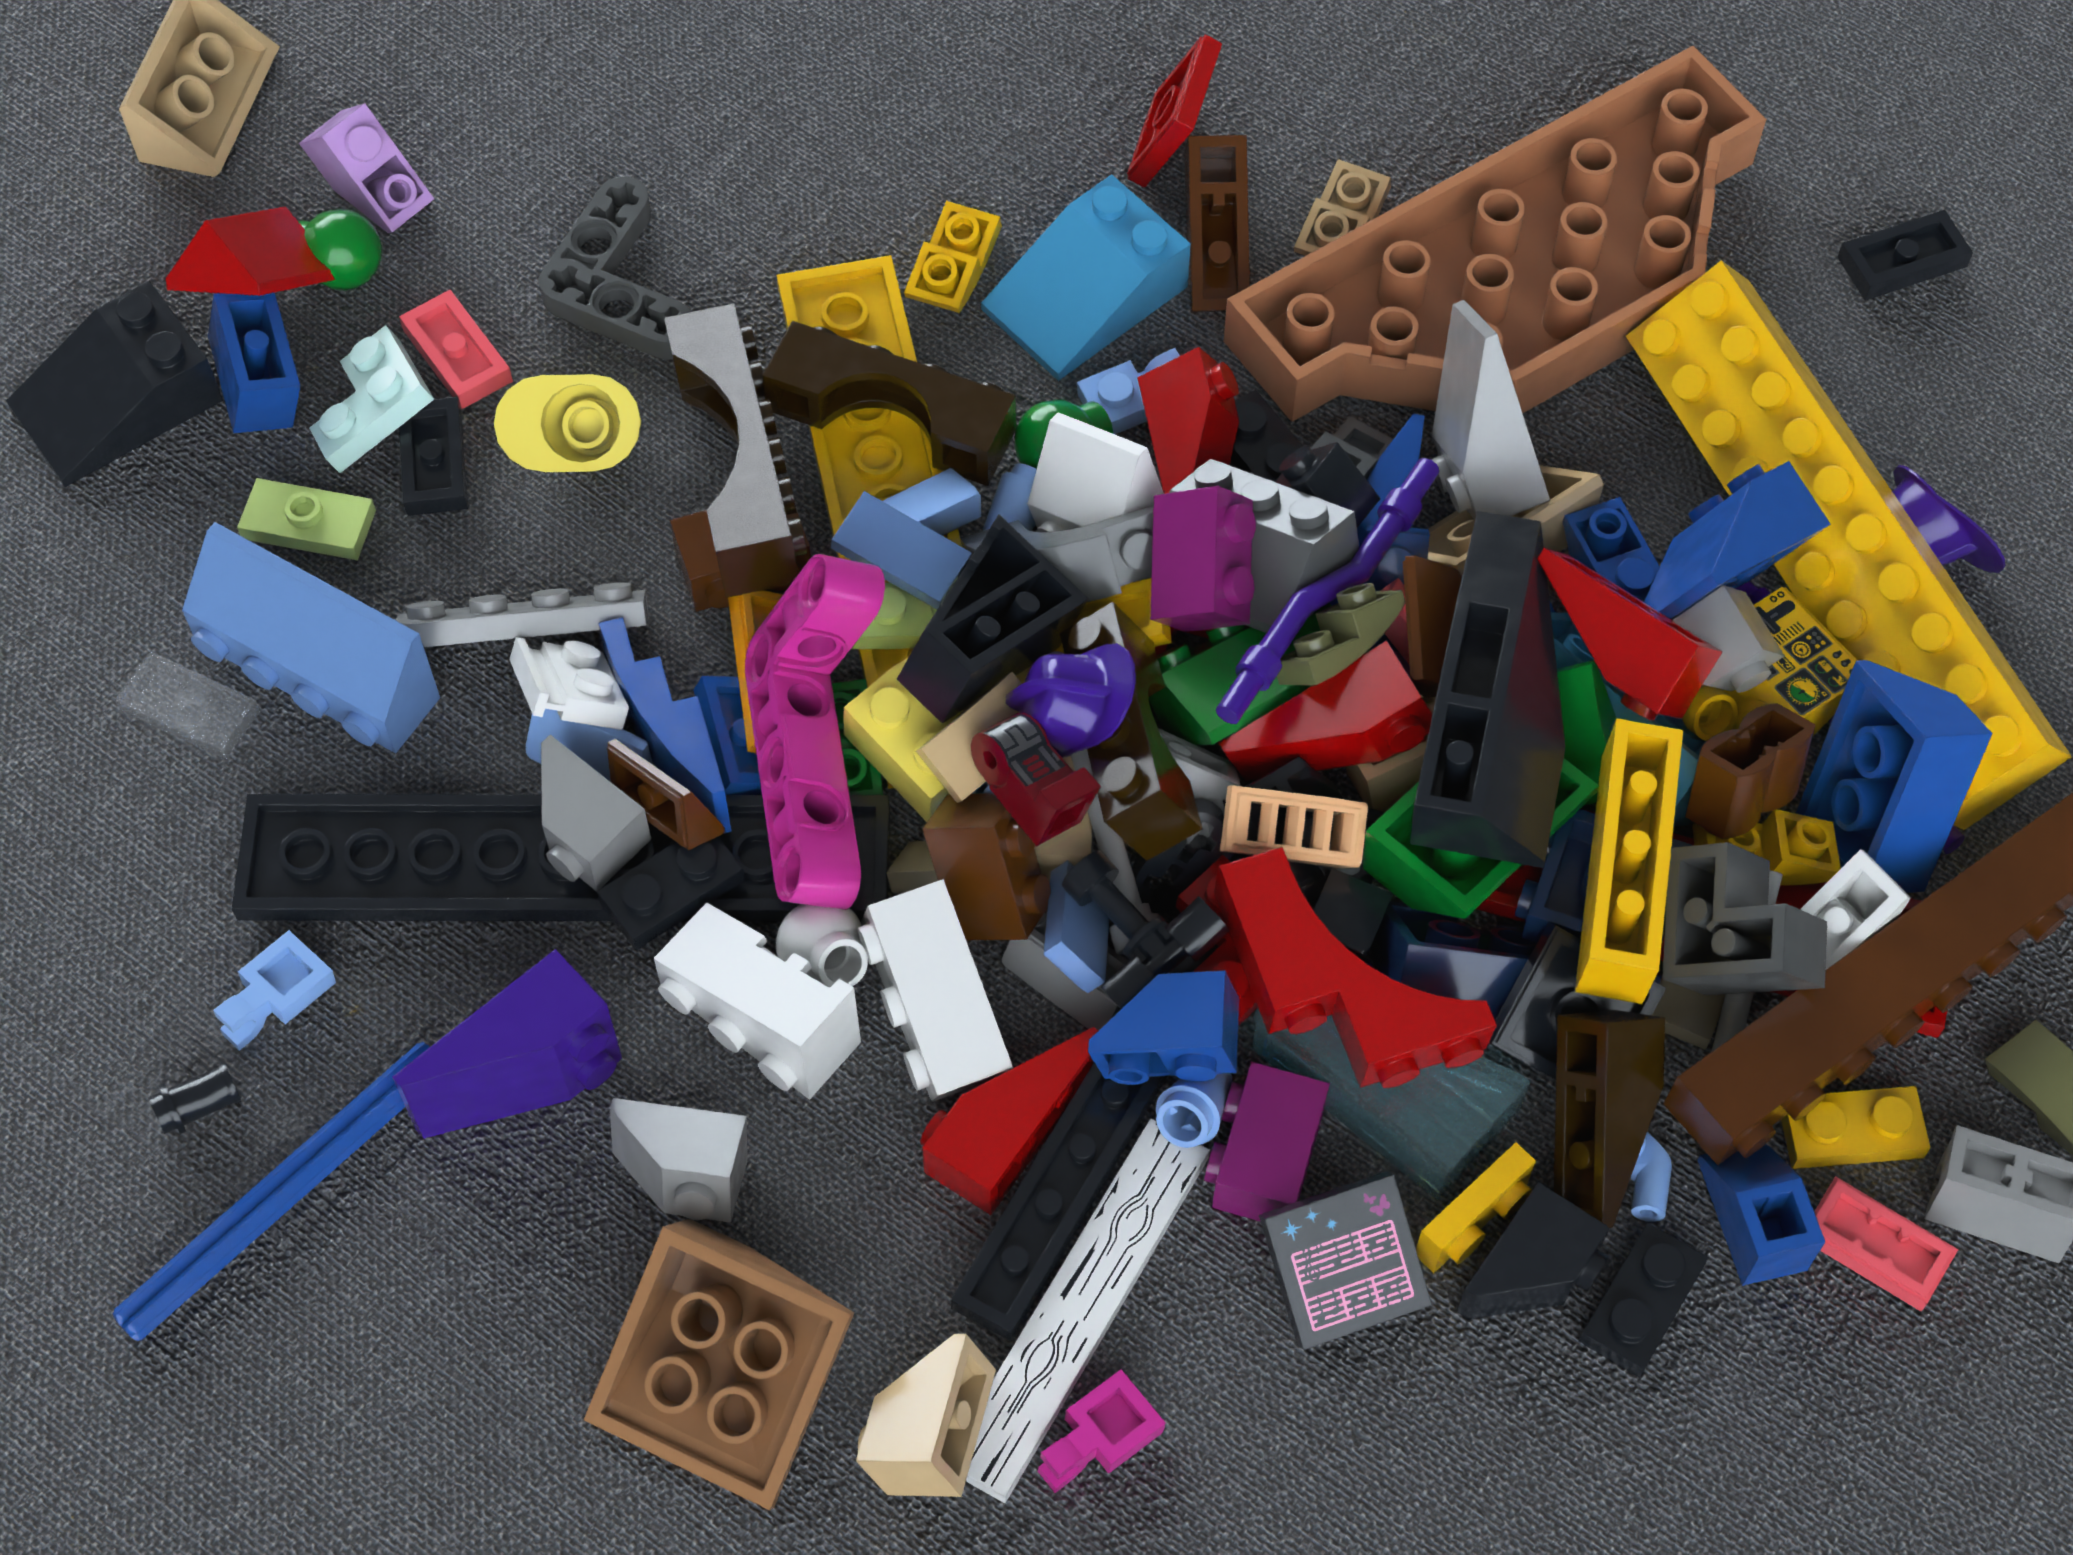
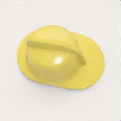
(567, 423)

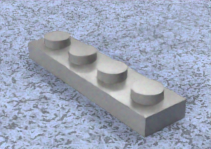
(547, 614)

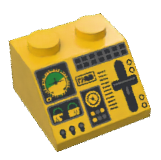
(1811, 672)

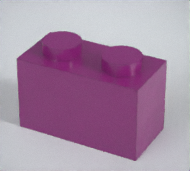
(1202, 559)
(1269, 1141)

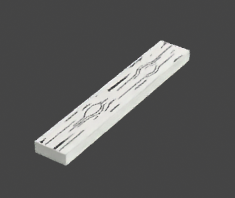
(1080, 1307)

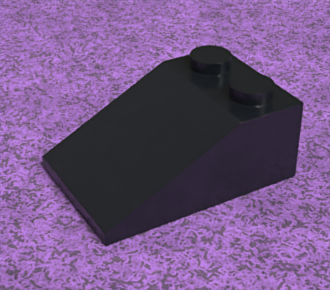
(114, 385)

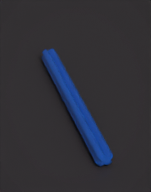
(263, 1204)

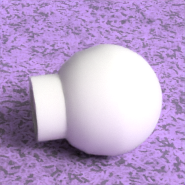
(826, 940)

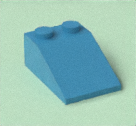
(1090, 278)

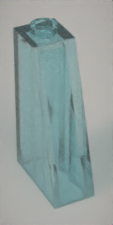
(1423, 1126)

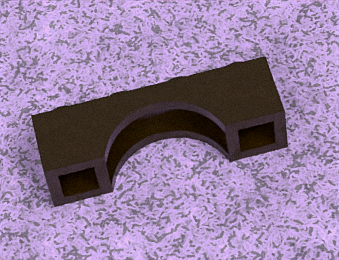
(826, 375)
(1141, 784)

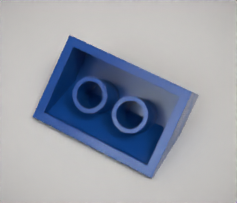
(1895, 771)

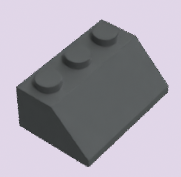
(1294, 536)

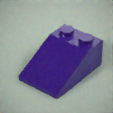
(514, 1054)

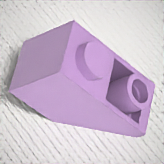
(367, 167)

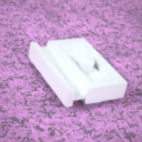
(569, 680)

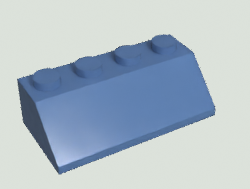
(308, 640)

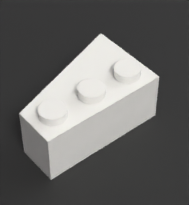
(933, 991)
(759, 1001)

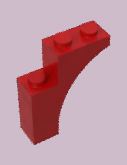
(1308, 974)

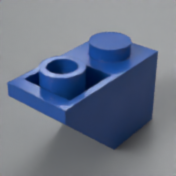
(1612, 546)
(1172, 1028)
(1763, 1214)

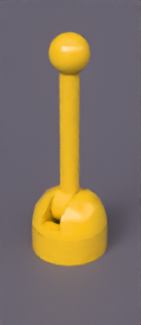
(1711, 713)

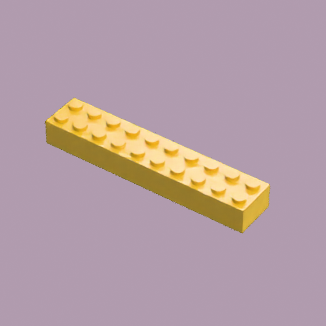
(1870, 570)

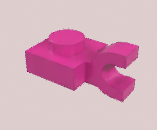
(1107, 1426)

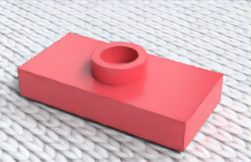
(1882, 1244)

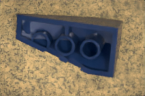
(1450, 957)

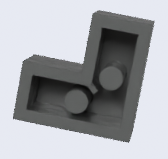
(1727, 935)

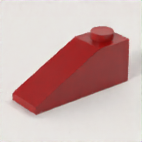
(1190, 414)
(1630, 641)
(1342, 722)
(1003, 1123)

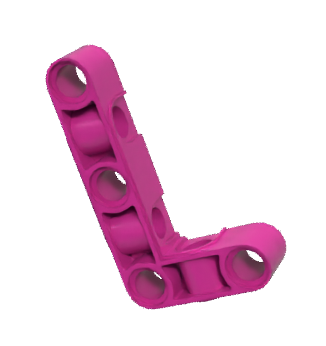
(799, 730)

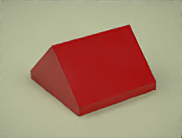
(248, 256)

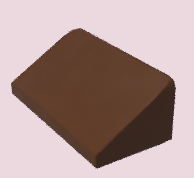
(1430, 608)
(665, 801)

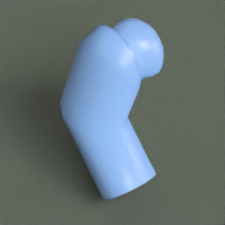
(1651, 1181)

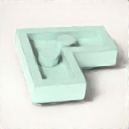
(384, 399)

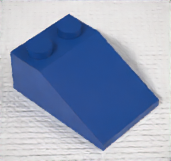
(1736, 537)

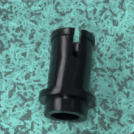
(194, 1099)

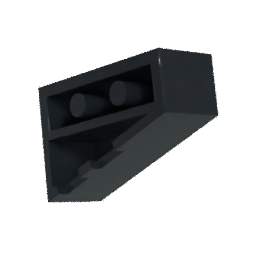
(990, 623)

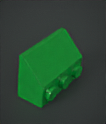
(1201, 677)
(1445, 879)

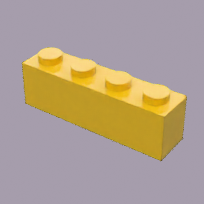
(1629, 862)

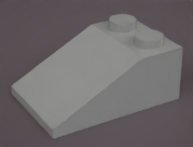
(1480, 427)

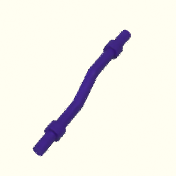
(1262, 661)

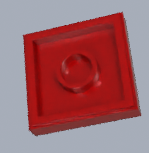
(1174, 110)

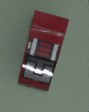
(1032, 777)

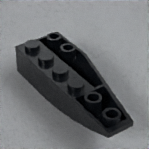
(1497, 707)

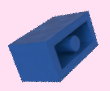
(253, 362)

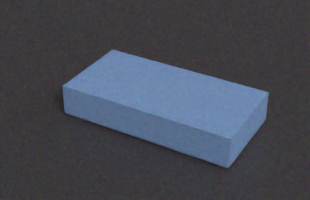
(903, 548)
(1075, 935)

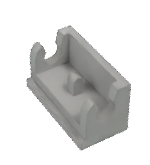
(2004, 1194)

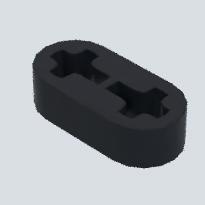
(1188, 862)

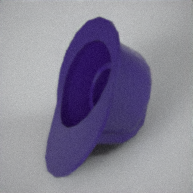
(1944, 526)
(1078, 696)

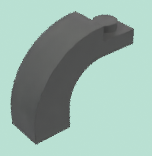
(1096, 555)

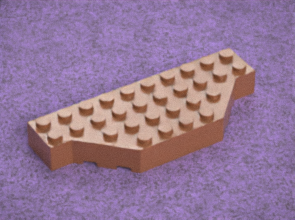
(1546, 239)

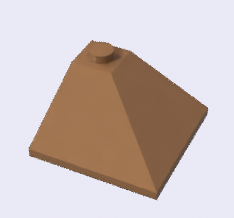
(719, 1362)

